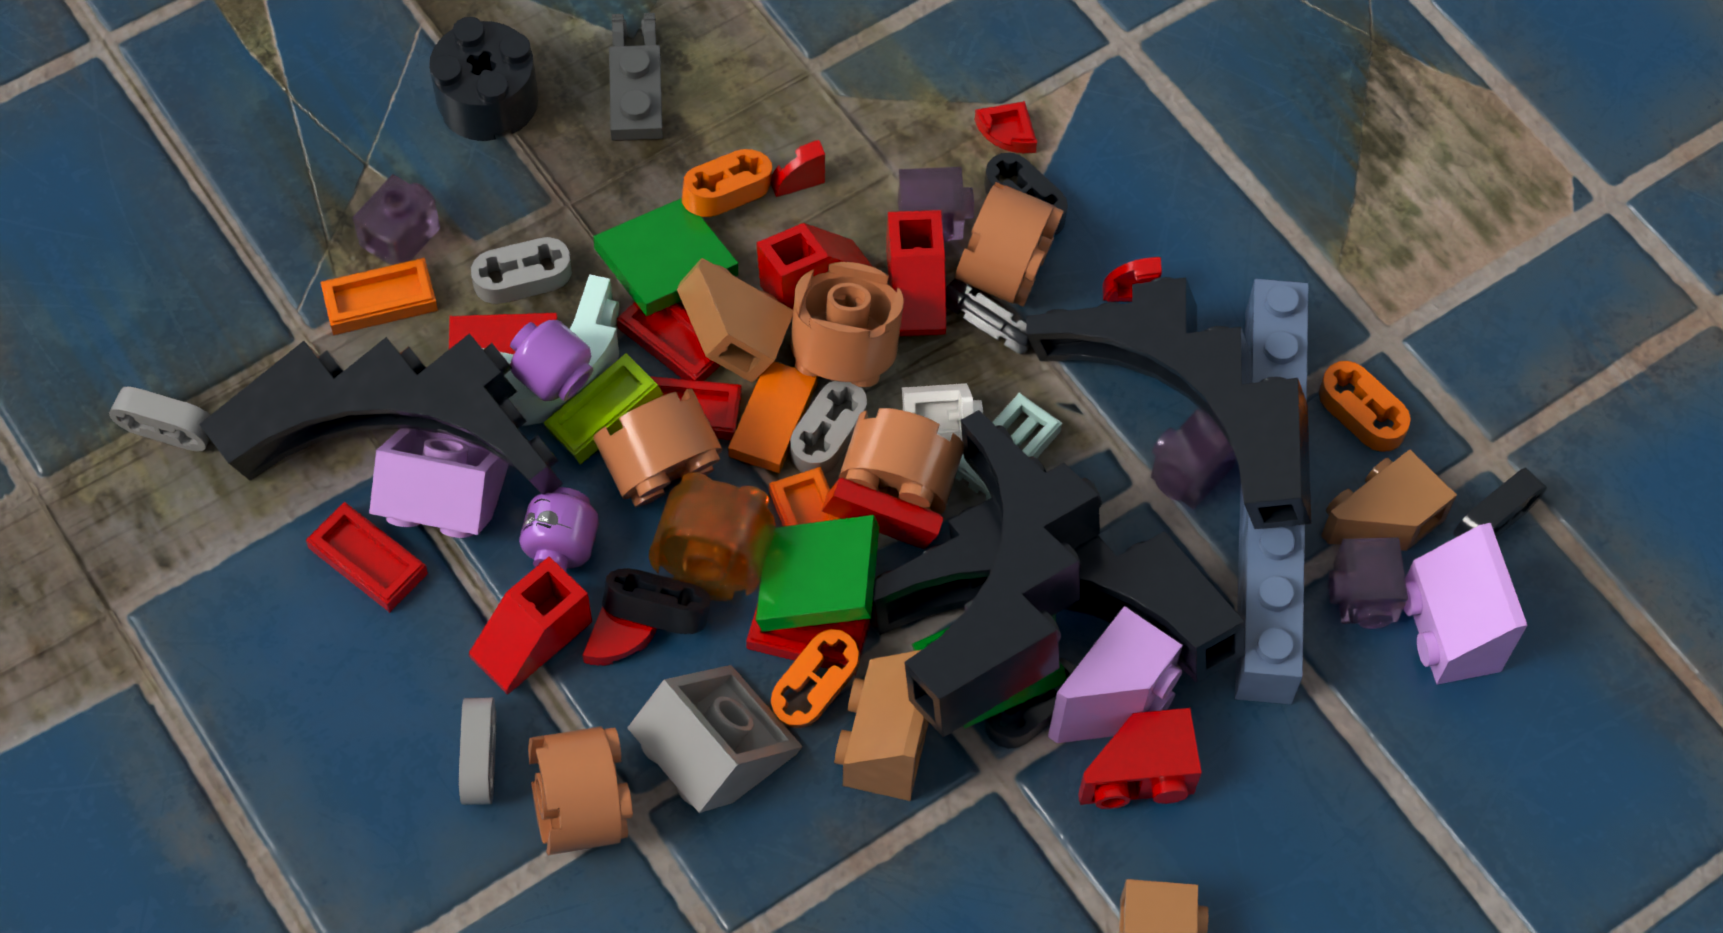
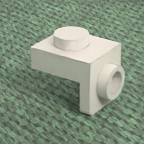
(942, 404)

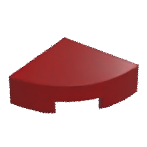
(1007, 127)
(802, 172)
(1118, 283)
(615, 639)

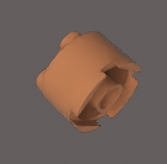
(1008, 244)
(846, 324)
(658, 446)
(903, 458)
(578, 790)

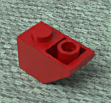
(796, 252)
(918, 269)
(531, 625)
(1145, 759)

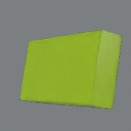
(600, 405)

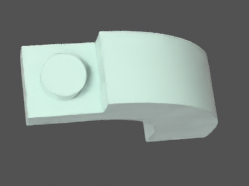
(596, 327)

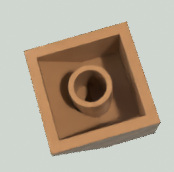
(887, 731)

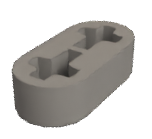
(521, 270)
(160, 418)
(819, 420)
(477, 751)

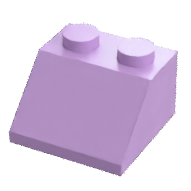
(436, 482)
(1464, 607)
(1121, 675)

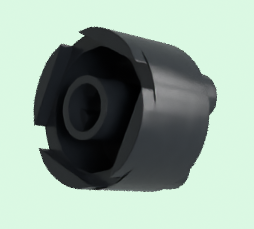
(484, 79)

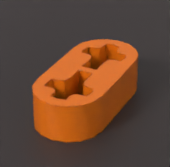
(726, 182)
(1365, 405)
(804, 669)

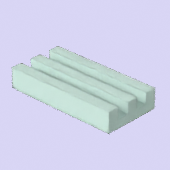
(1036, 446)

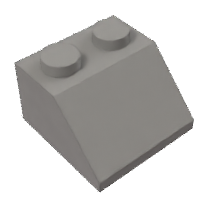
(712, 736)

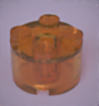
(714, 535)

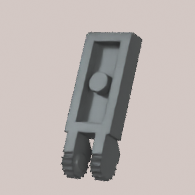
(635, 83)

